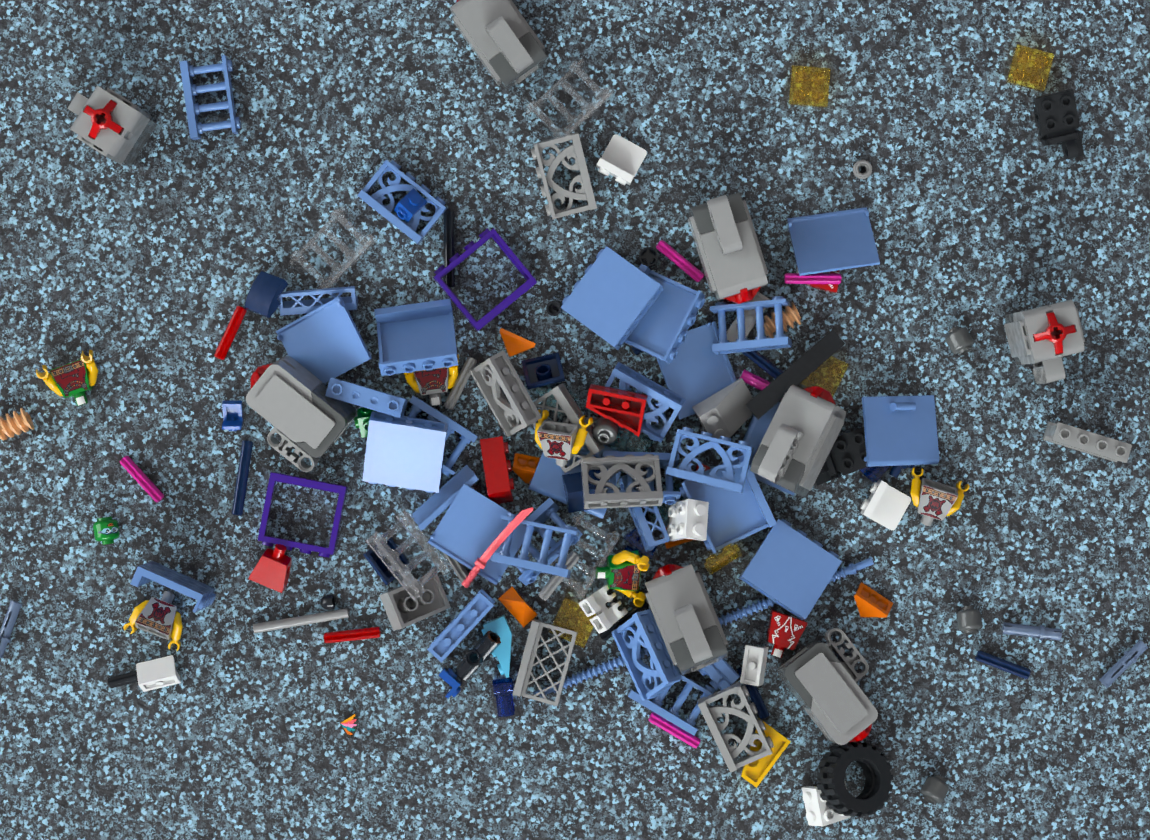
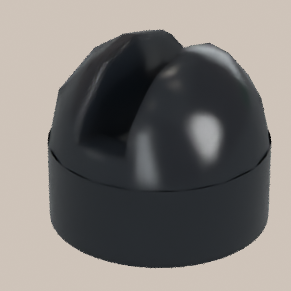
(551, 311)
(328, 602)

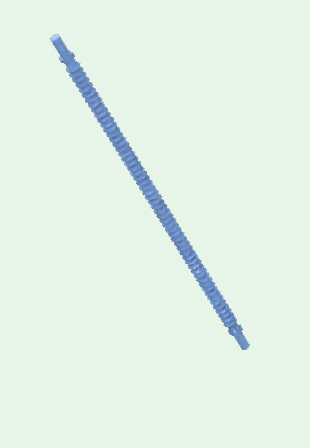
(850, 569)

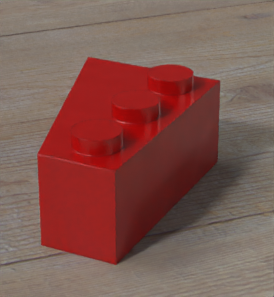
(619, 406)
(497, 469)

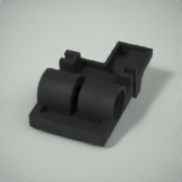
(1057, 121)
(845, 456)

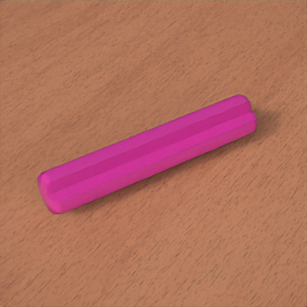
(680, 261)
(818, 278)
(142, 479)
(674, 730)

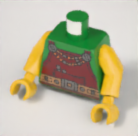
(72, 378)
(624, 574)

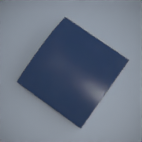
(264, 294)

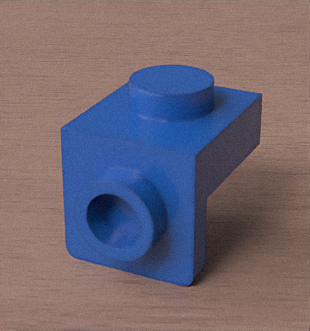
(409, 205)
(232, 415)
(450, 677)

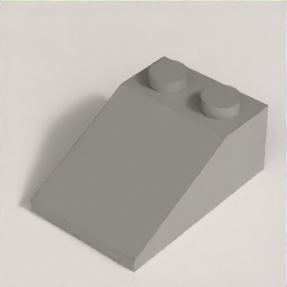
(725, 410)
(405, 611)

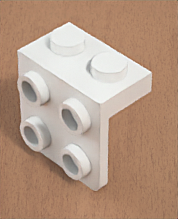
(621, 160)
(885, 505)
(688, 520)
(816, 809)

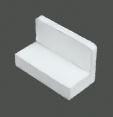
(754, 665)
(157, 673)

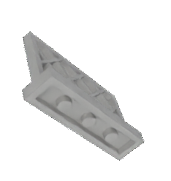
(573, 415)
(528, 660)

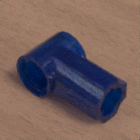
(503, 692)

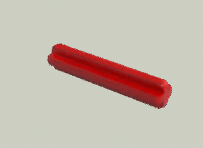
(230, 332)
(350, 635)

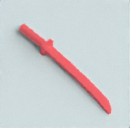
(480, 563)

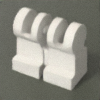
(604, 616)

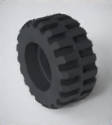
(876, 779)

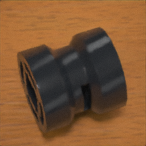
(650, 255)

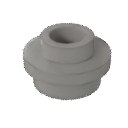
(864, 163)

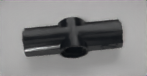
(483, 649)

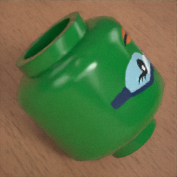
(106, 530)

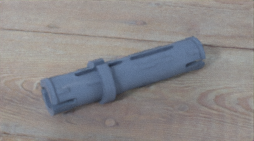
(8, 625)
(1040, 632)
(1128, 658)

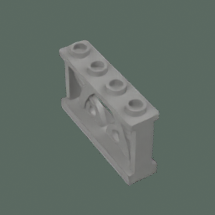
(584, 193)
(499, 372)
(1087, 442)
(614, 464)
(728, 751)

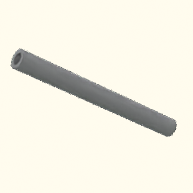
(300, 620)

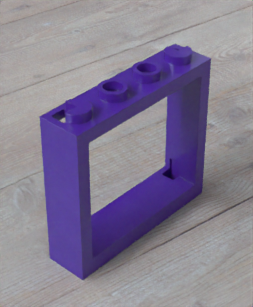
(470, 248)
(315, 484)

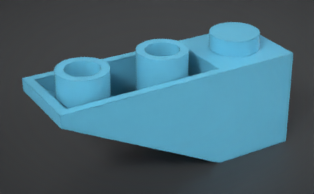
(503, 651)

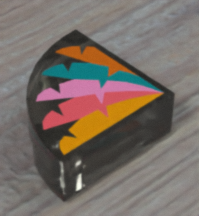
(350, 724)

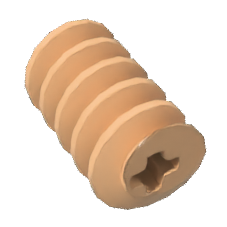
(789, 317)
(15, 424)

